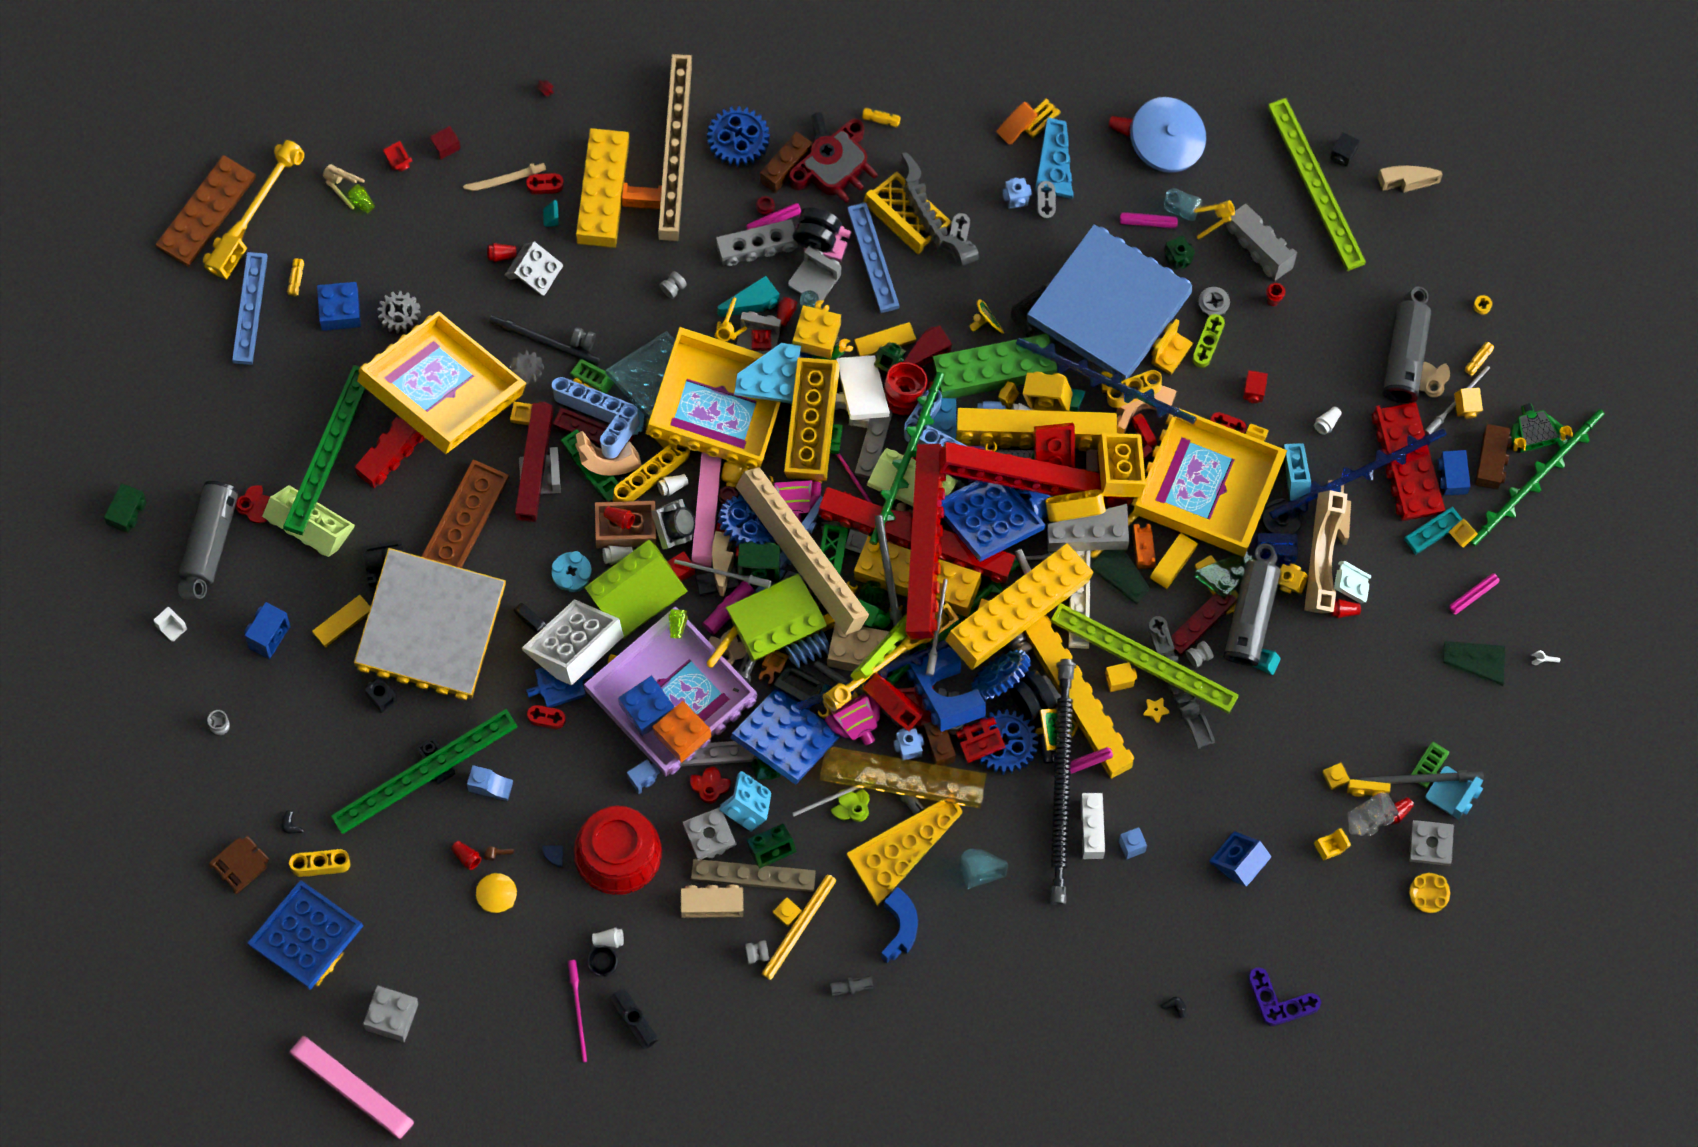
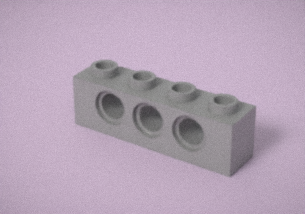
(763, 235)

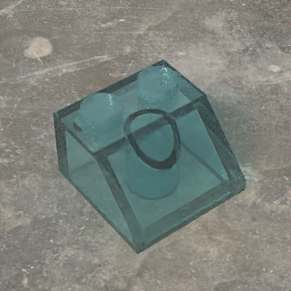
(981, 867)

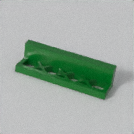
(840, 546)

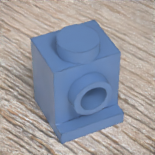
(643, 775)

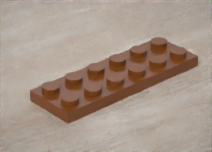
(205, 211)
(466, 515)

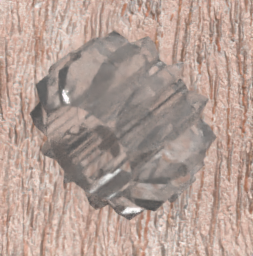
(524, 361)

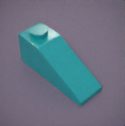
(754, 298)

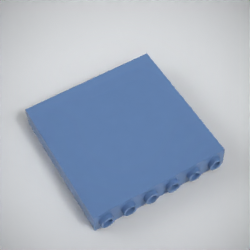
(1109, 302)

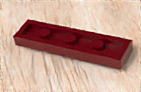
(570, 421)
(1201, 622)

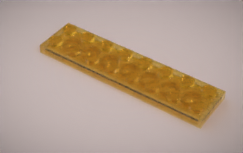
(903, 776)

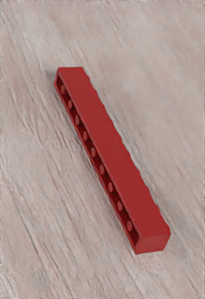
(1020, 472)
(861, 515)
(925, 543)

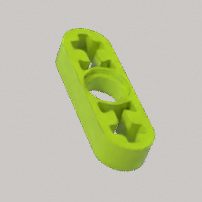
(1208, 333)

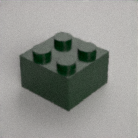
(759, 560)

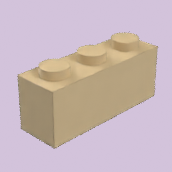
(711, 901)

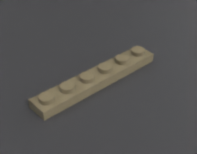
(752, 876)

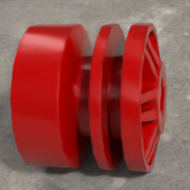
(903, 387)

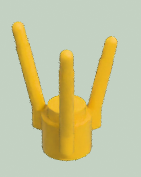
(1222, 210)
(725, 330)

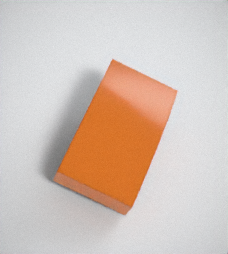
(1017, 122)

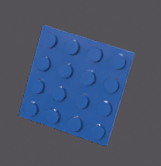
(989, 517)
(784, 736)
(305, 934)

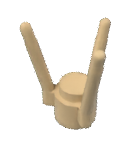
(335, 175)

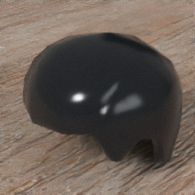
(602, 960)

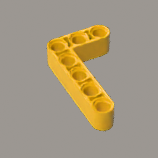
(657, 464)

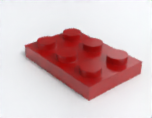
(1055, 444)

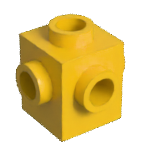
(1292, 579)

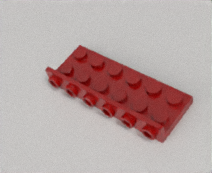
(1416, 481)

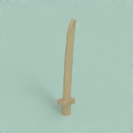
(506, 178)

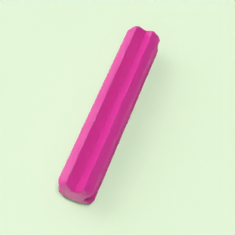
(777, 216)
(1148, 220)
(1474, 594)
(1091, 759)

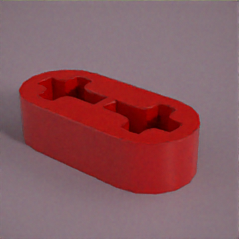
(545, 183)
(1229, 421)
(1142, 427)
(545, 721)

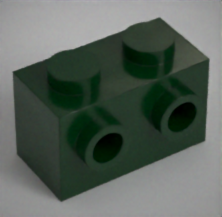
(125, 508)
(771, 845)

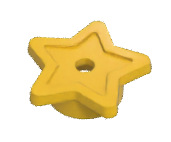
(1156, 715)

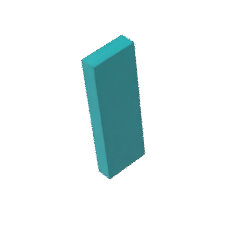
(1432, 530)

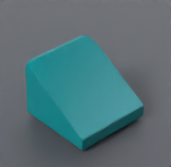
(550, 214)
(1077, 398)
(1268, 661)

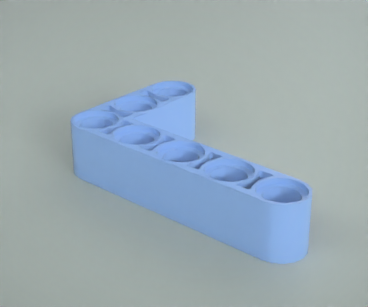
(619, 413)
(928, 431)

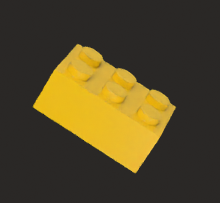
(1121, 465)

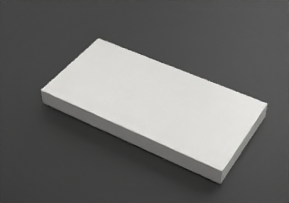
(862, 387)

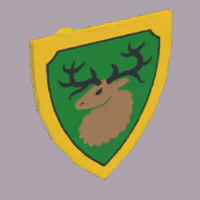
(987, 317)
(1049, 728)

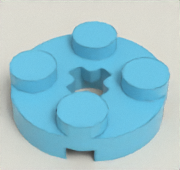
(575, 561)

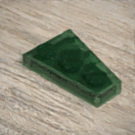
(1121, 573)
(1224, 575)
(1480, 659)

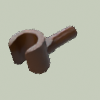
(490, 853)

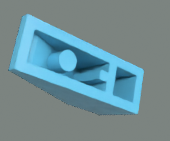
(1297, 471)

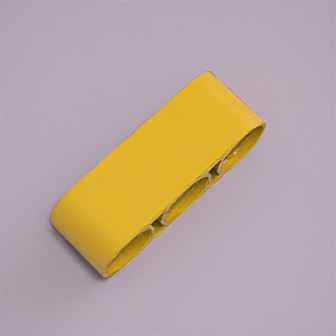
(1140, 381)
(1075, 505)
(1173, 560)
(310, 859)

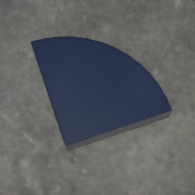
(554, 854)

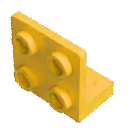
(1170, 349)

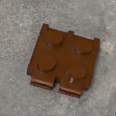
(240, 863)

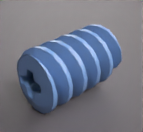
(808, 648)

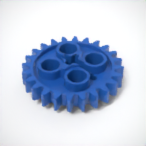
(747, 123)
(742, 523)
(1001, 674)
(1009, 758)

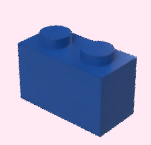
(1454, 472)

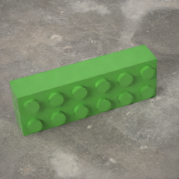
(990, 367)

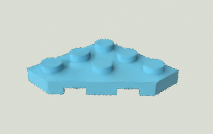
(771, 375)

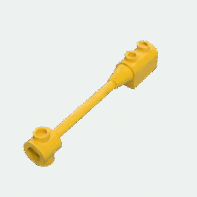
(230, 247)
(841, 694)

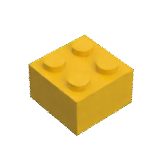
(817, 331)
(1047, 392)

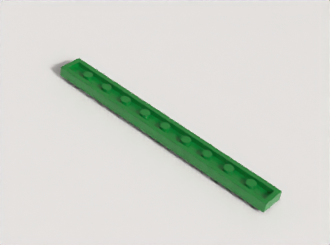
(325, 454)
(424, 771)

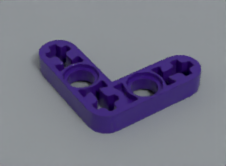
(1274, 1006)

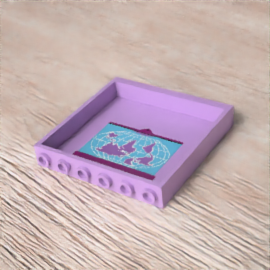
(683, 676)

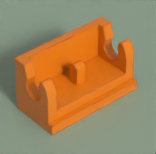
(641, 197)
(1143, 547)

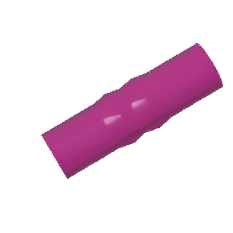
(720, 614)

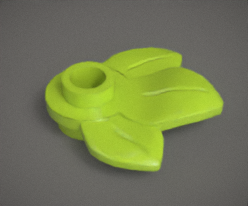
(850, 803)

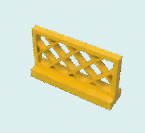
(896, 220)

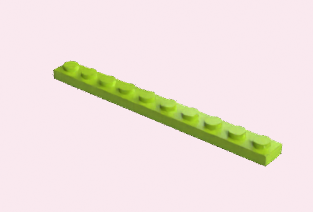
(1316, 184)
(1144, 658)

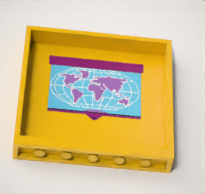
(441, 382)
(699, 402)
(1209, 482)

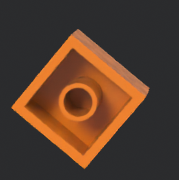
(682, 731)

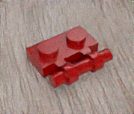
(983, 744)

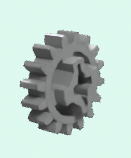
(395, 319)

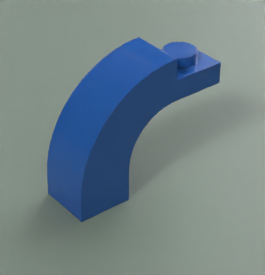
(904, 911)

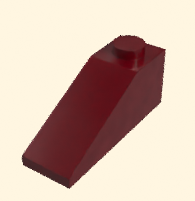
(930, 344)

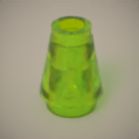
(361, 198)
(677, 623)

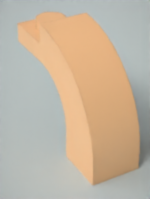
(1127, 411)
(593, 459)

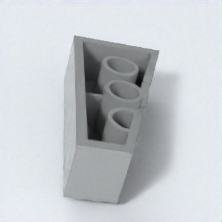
(1261, 242)
(1094, 532)

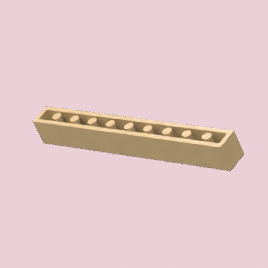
(675, 147)
(802, 550)

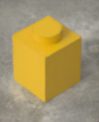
(1468, 402)
(1120, 676)

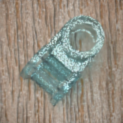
(1183, 204)

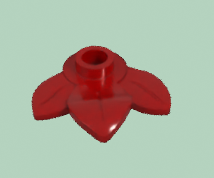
(257, 504)
(710, 782)

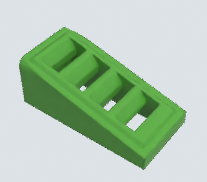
(602, 384)
(1437, 749)

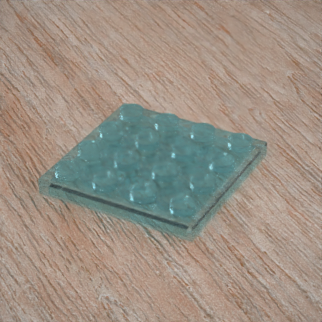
(642, 372)

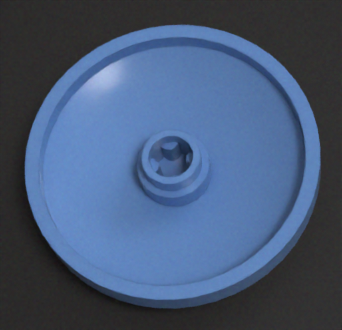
(1168, 134)

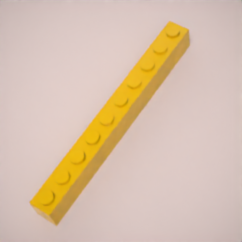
(1086, 709)

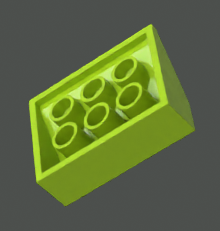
(637, 587)
(776, 617)

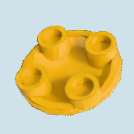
(1429, 892)
(496, 893)

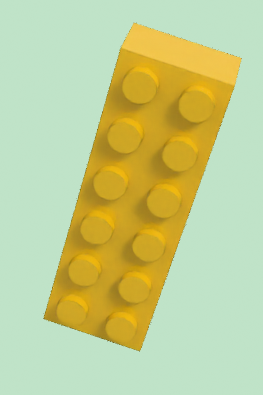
(602, 188)
(812, 419)
(961, 583)

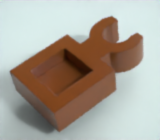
(774, 664)

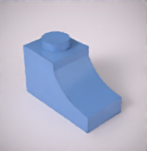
(489, 784)

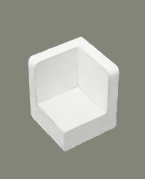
(170, 624)

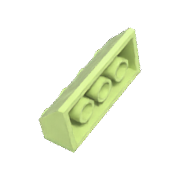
(885, 472)
(324, 530)

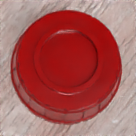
(617, 850)

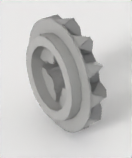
(1219, 295)

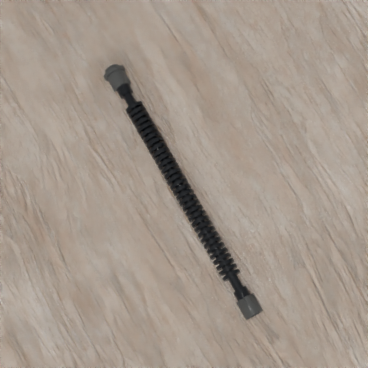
(1062, 767)

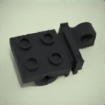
(374, 560)

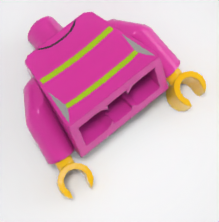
(799, 494)
(855, 718)

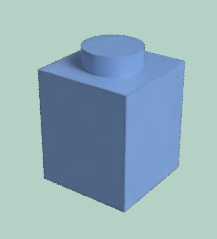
(1132, 843)

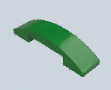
(602, 483)

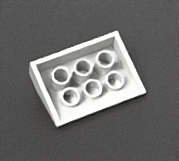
(574, 641)

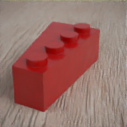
(389, 452)

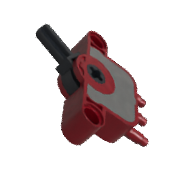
(843, 164)

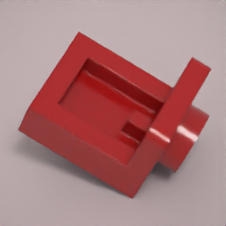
(397, 156)

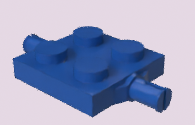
(556, 691)

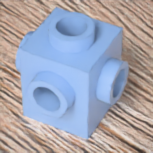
(1016, 192)
(908, 744)

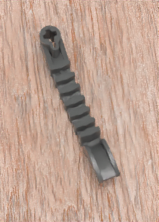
(962, 252)
(1189, 709)

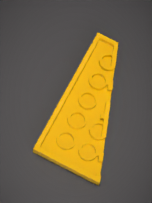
(895, 852)

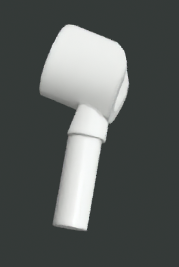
(1541, 657)

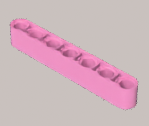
(706, 510)
(351, 1087)

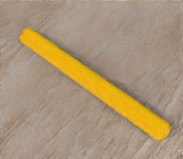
(798, 927)

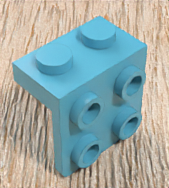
(1454, 796)
(749, 803)

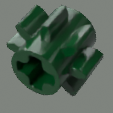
(871, 592)

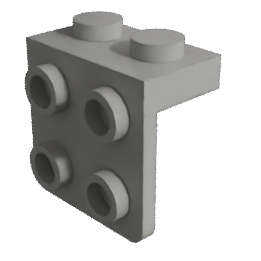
(815, 274)
(757, 322)

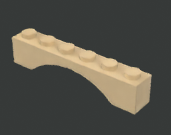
(1320, 586)

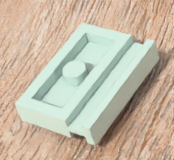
(1352, 582)

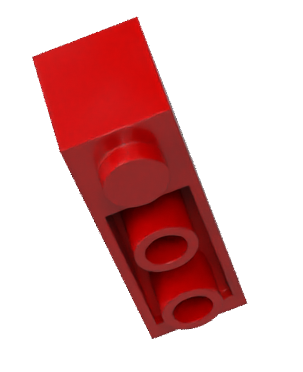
(893, 701)

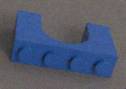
(945, 711)

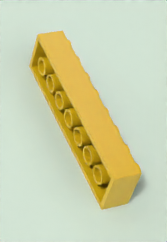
(1016, 427)
(1019, 606)

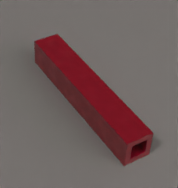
(534, 462)

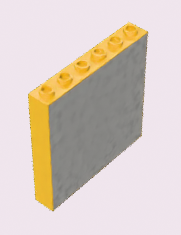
(429, 624)

